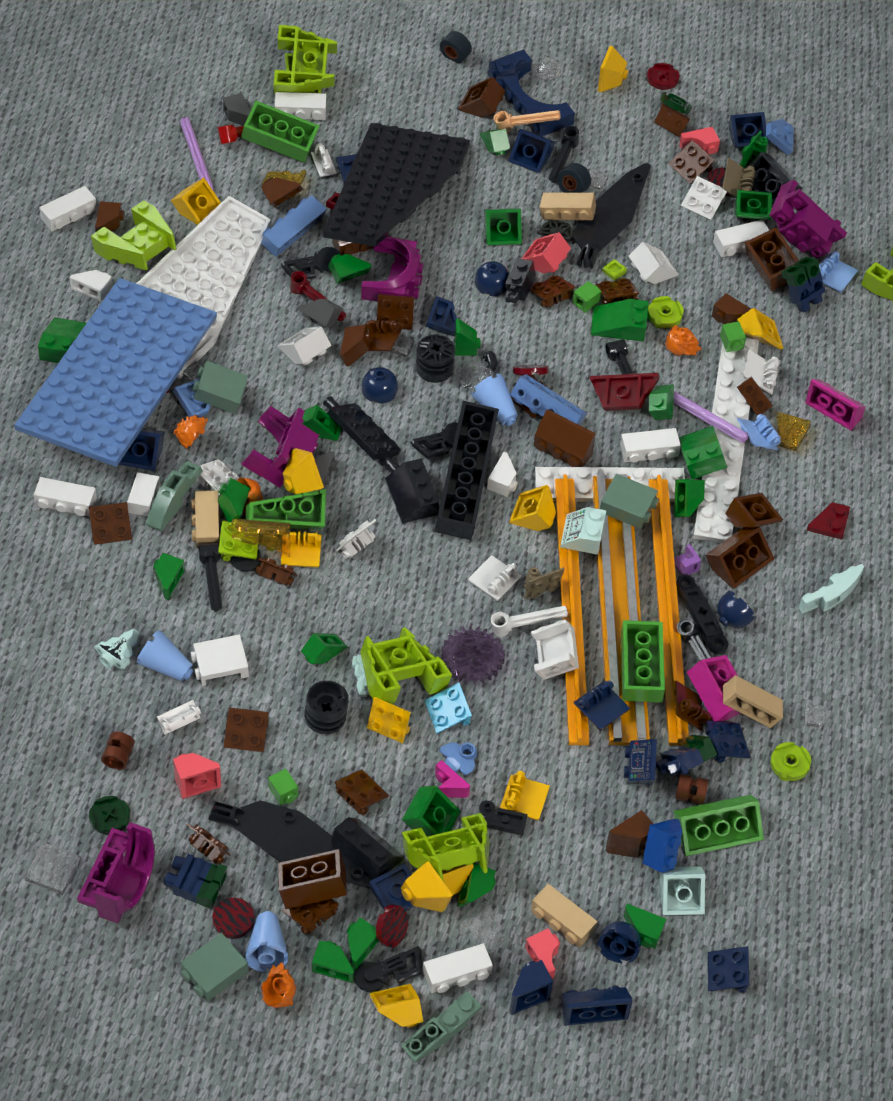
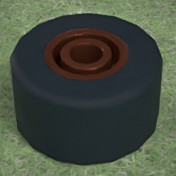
(455, 47)
(574, 178)

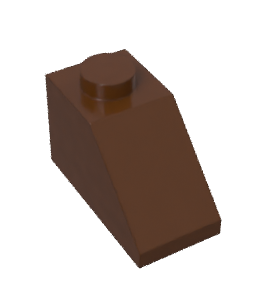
(280, 190)
(109, 216)
(728, 309)
(355, 343)

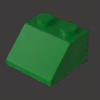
(753, 205)
(503, 226)
(431, 811)

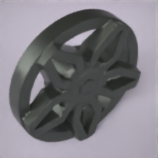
(544, 231)

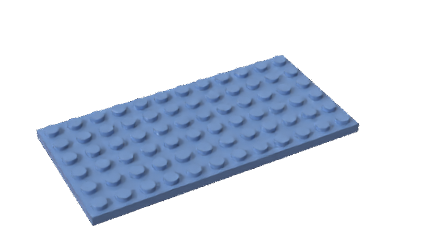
(116, 372)

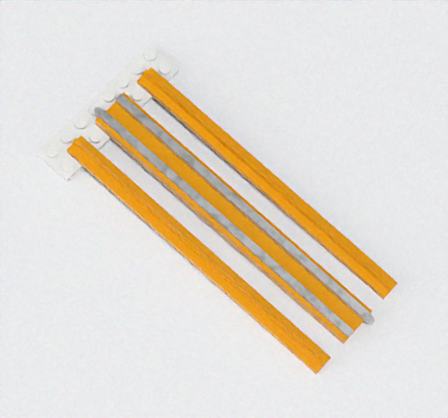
(619, 593)

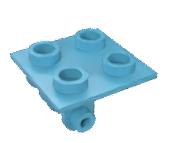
(448, 708)

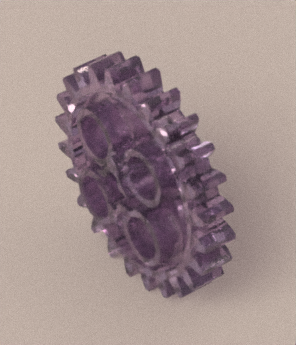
(473, 655)

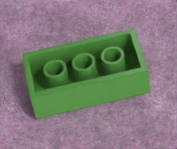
(280, 131)
(642, 661)

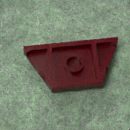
(624, 390)

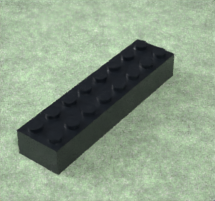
(466, 470)

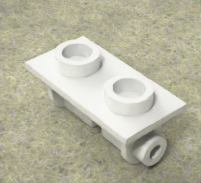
(323, 161)
(179, 717)

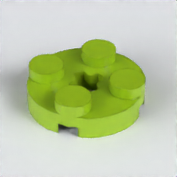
(663, 320)
(787, 771)

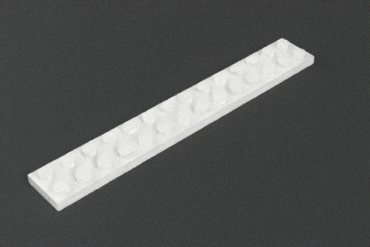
(723, 485)

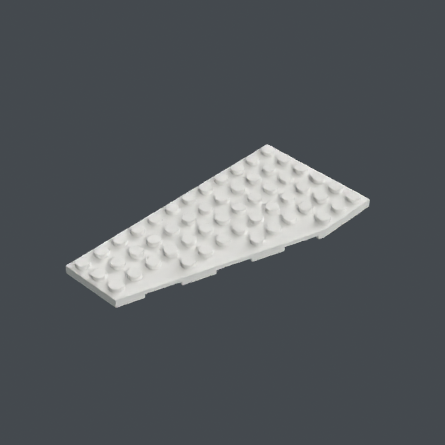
(211, 264)

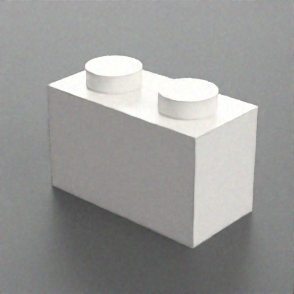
(143, 494)

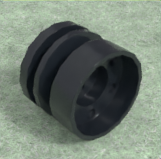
(435, 358)
(326, 707)

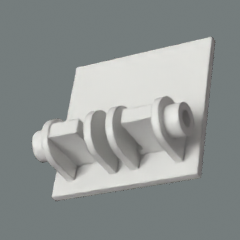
(704, 197)
(762, 371)
(214, 475)
(354, 540)
(495, 577)

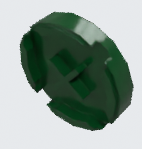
(675, 102)
(109, 813)

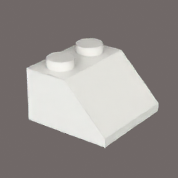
(652, 264)
(305, 345)

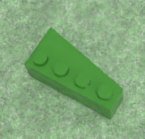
(299, 510)

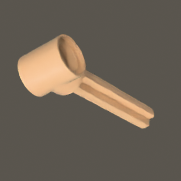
(507, 121)

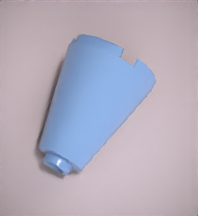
(495, 394)
(165, 658)
(266, 943)

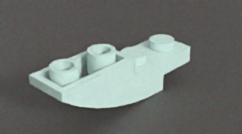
(838, 588)

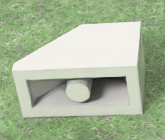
(92, 283)
(503, 477)

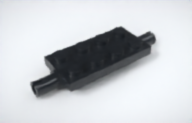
(364, 432)

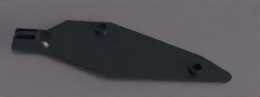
(612, 215)
(283, 833)

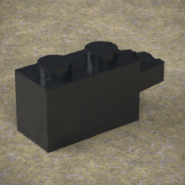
(520, 280)

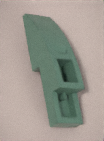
(169, 496)
(443, 1028)

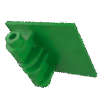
(751, 151)

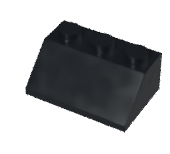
(769, 175)
(412, 491)
(365, 847)

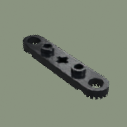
(707, 624)

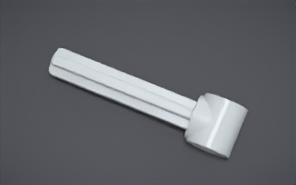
(524, 619)

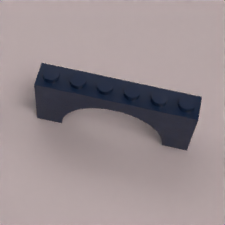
(527, 105)

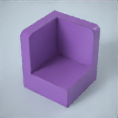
(688, 562)

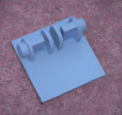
(836, 273)
(761, 432)

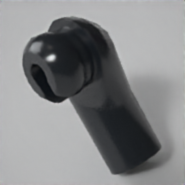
(491, 359)

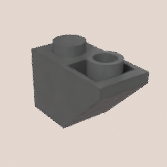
(236, 108)
(322, 311)
(326, 464)

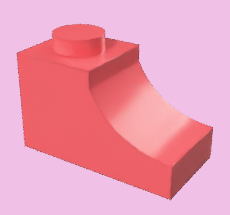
(705, 138)
(543, 947)

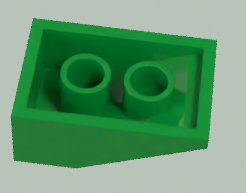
(621, 320)
(58, 338)
(702, 452)

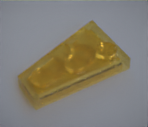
(265, 533)

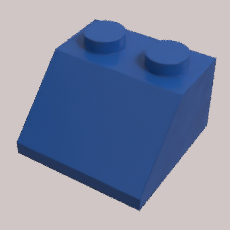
(663, 845)

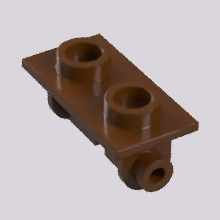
(754, 396)
(269, 568)

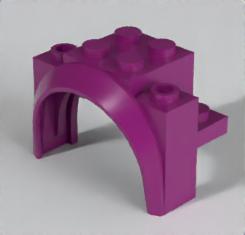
(810, 227)
(404, 273)
(290, 435)
(120, 882)

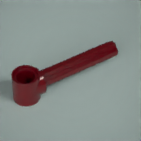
(300, 285)

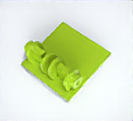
(231, 547)

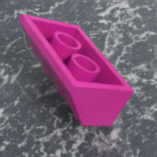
(834, 404)
(708, 679)

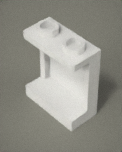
(555, 649)
(219, 658)

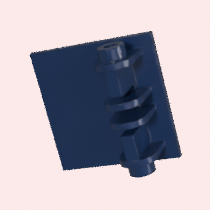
(602, 705)
(727, 740)
(728, 969)

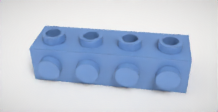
(293, 226)
(540, 398)

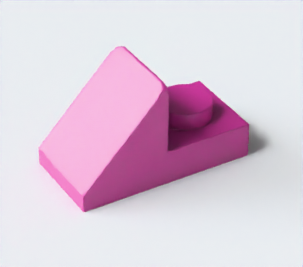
(452, 784)

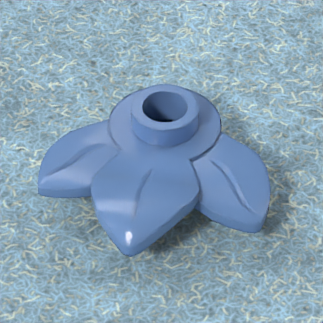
(457, 759)

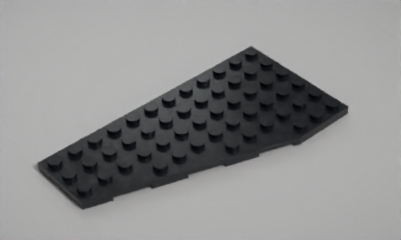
(391, 179)

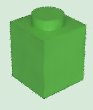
(586, 296)
(733, 336)
(283, 787)

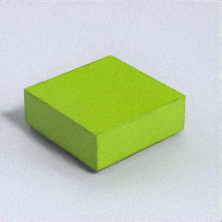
(614, 270)

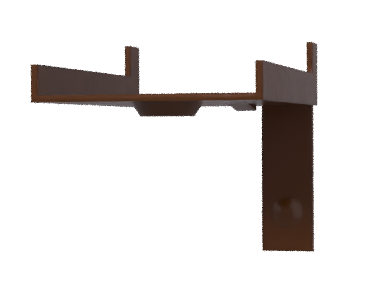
(671, 120)

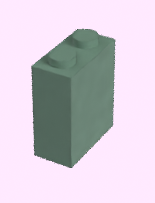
(219, 386)
(629, 501)
(213, 967)

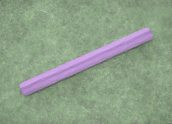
(195, 150)
(710, 418)

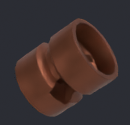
(118, 750)
(684, 789)

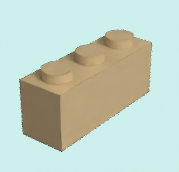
(568, 206)
(205, 517)
(752, 701)
(563, 915)

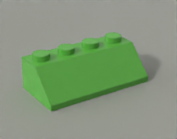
(720, 824)

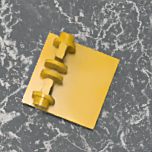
(304, 550)
(389, 720)
(525, 796)

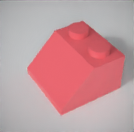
(547, 252)
(195, 774)

